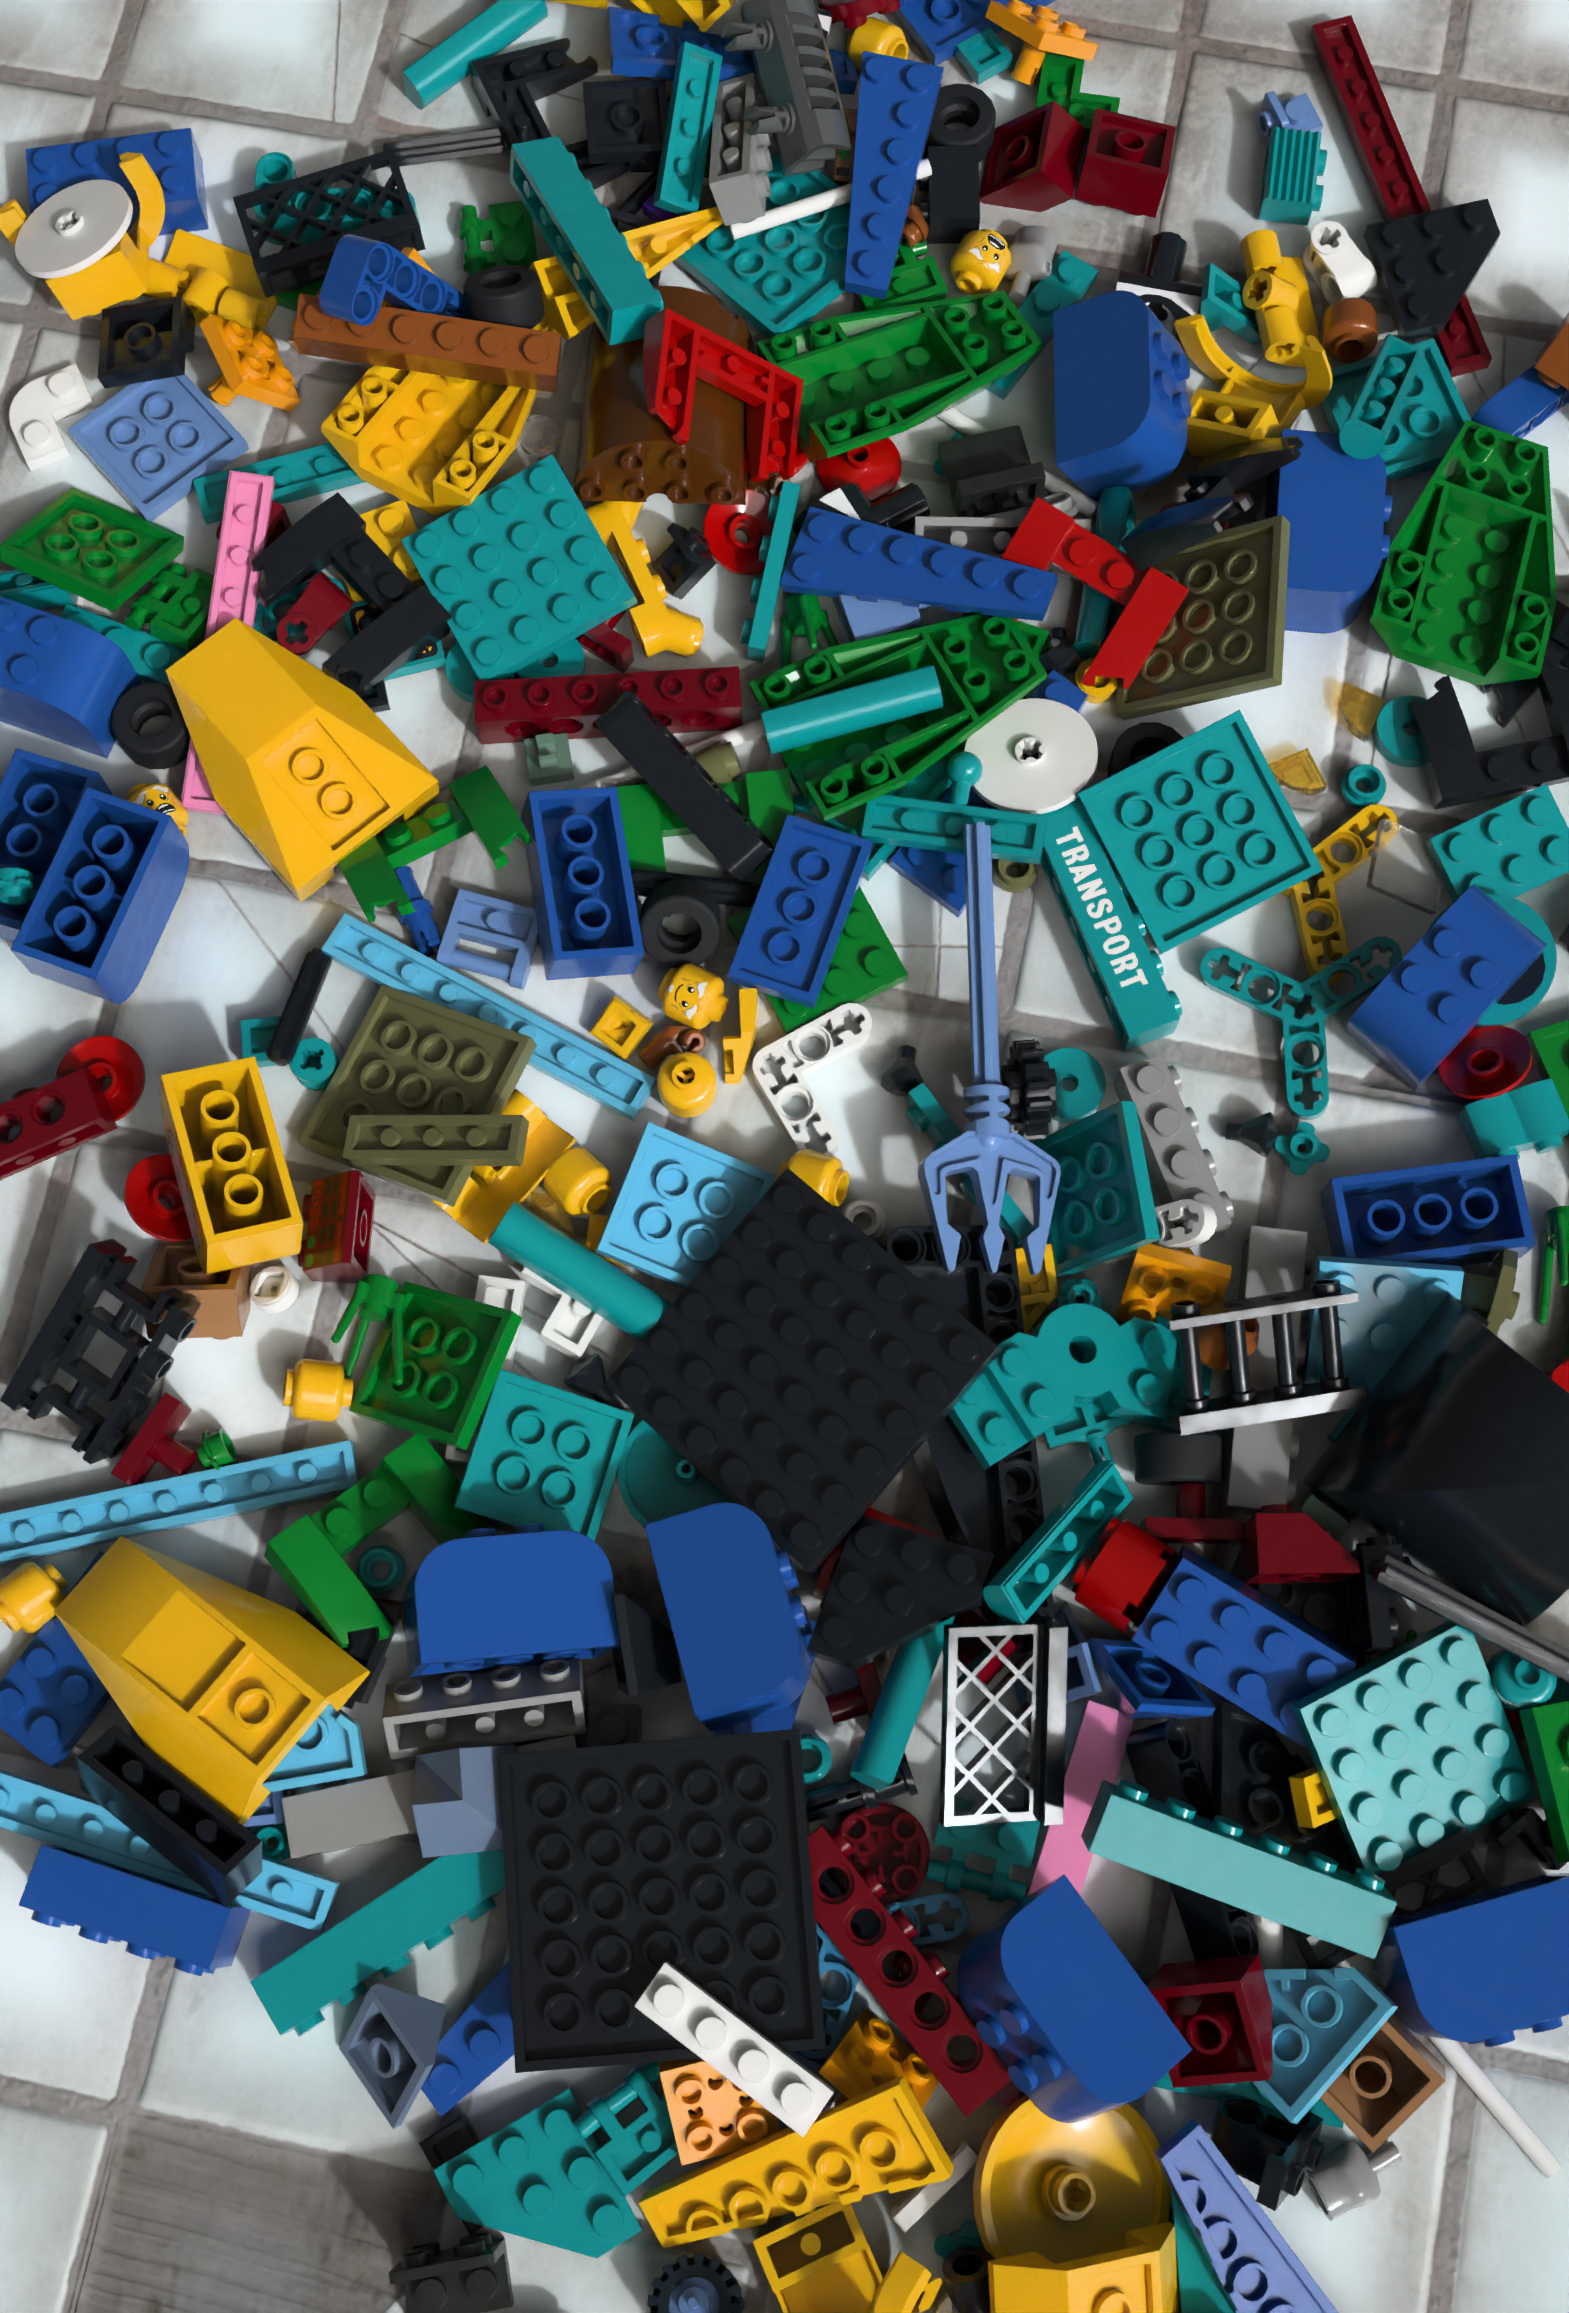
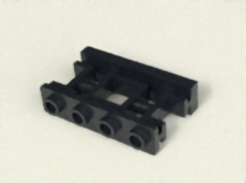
(70, 1332)

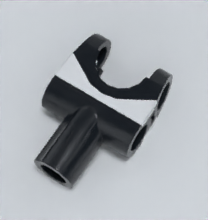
(1161, 282)
(891, 511)

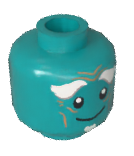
(1519, 1682)

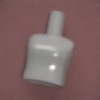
(1030, 259)
(1349, 2177)

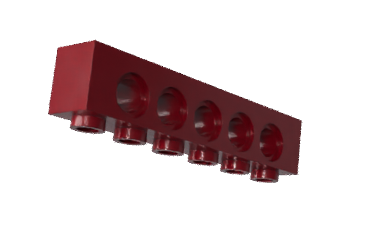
(571, 704)
(82, 1119)
(966, 2081)

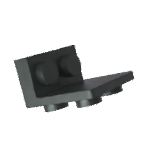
(990, 473)
(458, 2279)

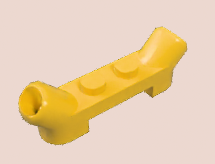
(653, 623)

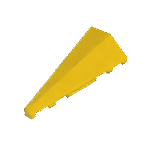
(651, 245)

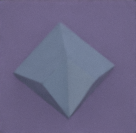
(459, 1800)
(393, 2047)

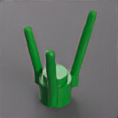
(805, 620)
(1554, 1239)
(375, 1298)

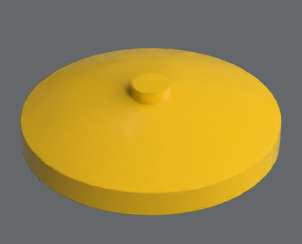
(1066, 2184)

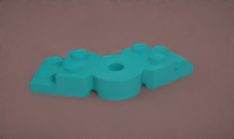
(1036, 1380)

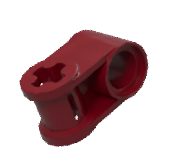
(317, 608)

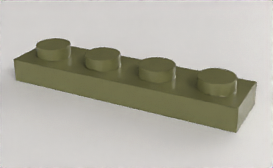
(436, 1140)

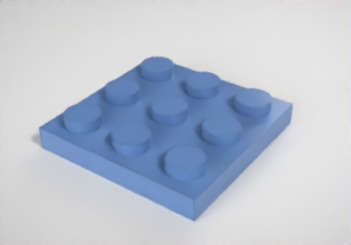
(157, 441)

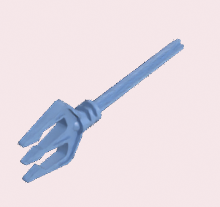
(987, 1146)

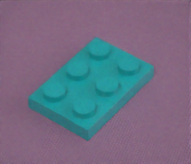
(1505, 847)

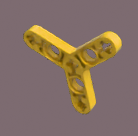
(1332, 875)

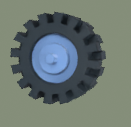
(696, 2287)

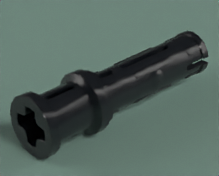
(852, 1793)

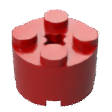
(1122, 1574)

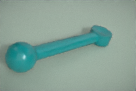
(800, 807)

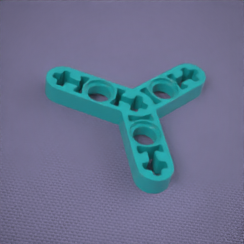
(1322, 999)

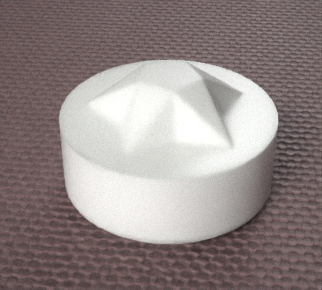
(274, 1289)

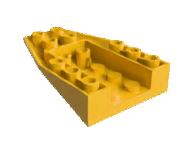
(293, 754)

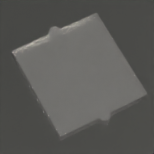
(1404, 867)

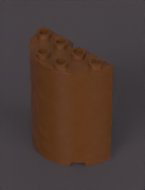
(630, 452)

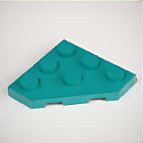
(540, 2183)

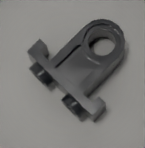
(1267, 2146)

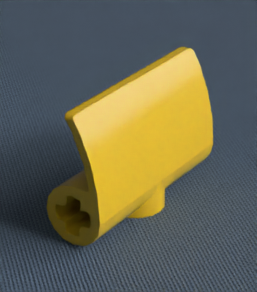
(211, 281)
(1280, 298)
(495, 1188)

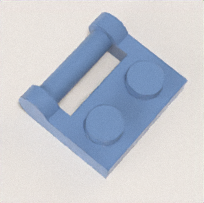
(492, 924)

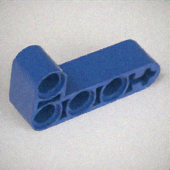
(373, 271)
(1522, 405)

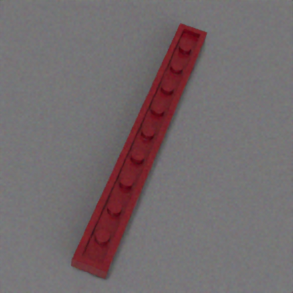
(1388, 166)

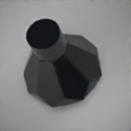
(1059, 654)
(903, 1074)
(1256, 1133)
(589, 1378)

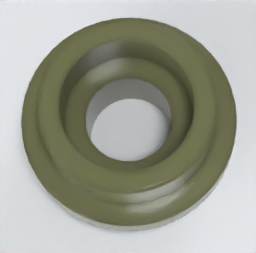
(1011, 884)

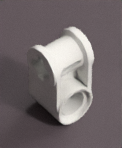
(1337, 269)

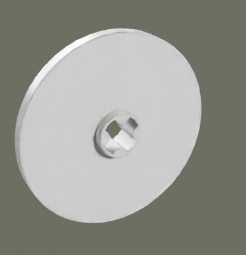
(74, 229)
(1034, 785)

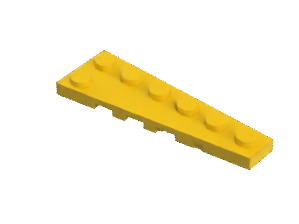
(848, 2152)

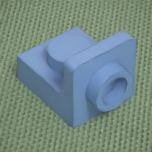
(1289, 113)

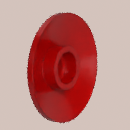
(875, 475)
(720, 529)
(112, 1059)
(1487, 1063)
(145, 1184)

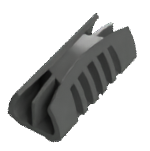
(795, 82)

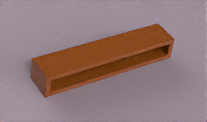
(433, 345)

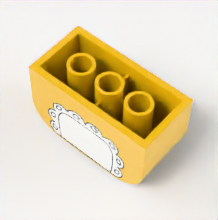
(229, 1166)

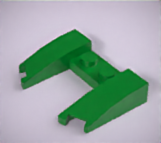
(476, 807)
(647, 818)
(313, 1547)

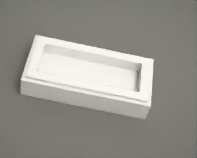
(922, 2198)

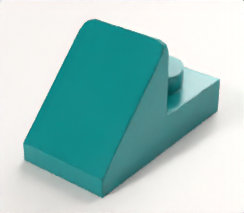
(1224, 305)

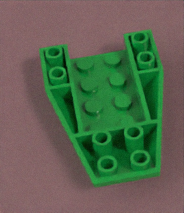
(897, 366)
(1474, 564)
(980, 671)

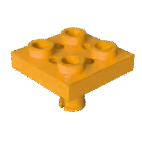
(1040, 34)
(248, 365)
(1167, 1276)
(873, 2056)
(698, 2136)

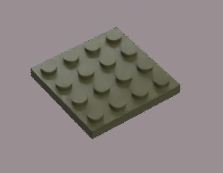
(1228, 627)
(418, 1062)

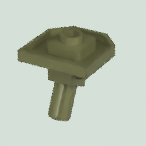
(1493, 1294)

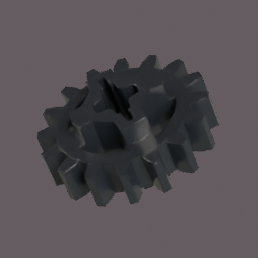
(1031, 1089)

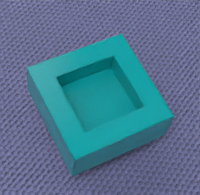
(983, 55)
(256, 1037)

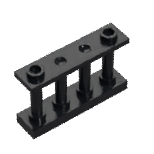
(1290, 1396)

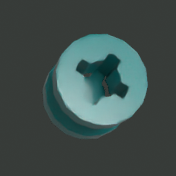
(319, 1072)

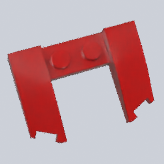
(682, 350)
(1147, 596)

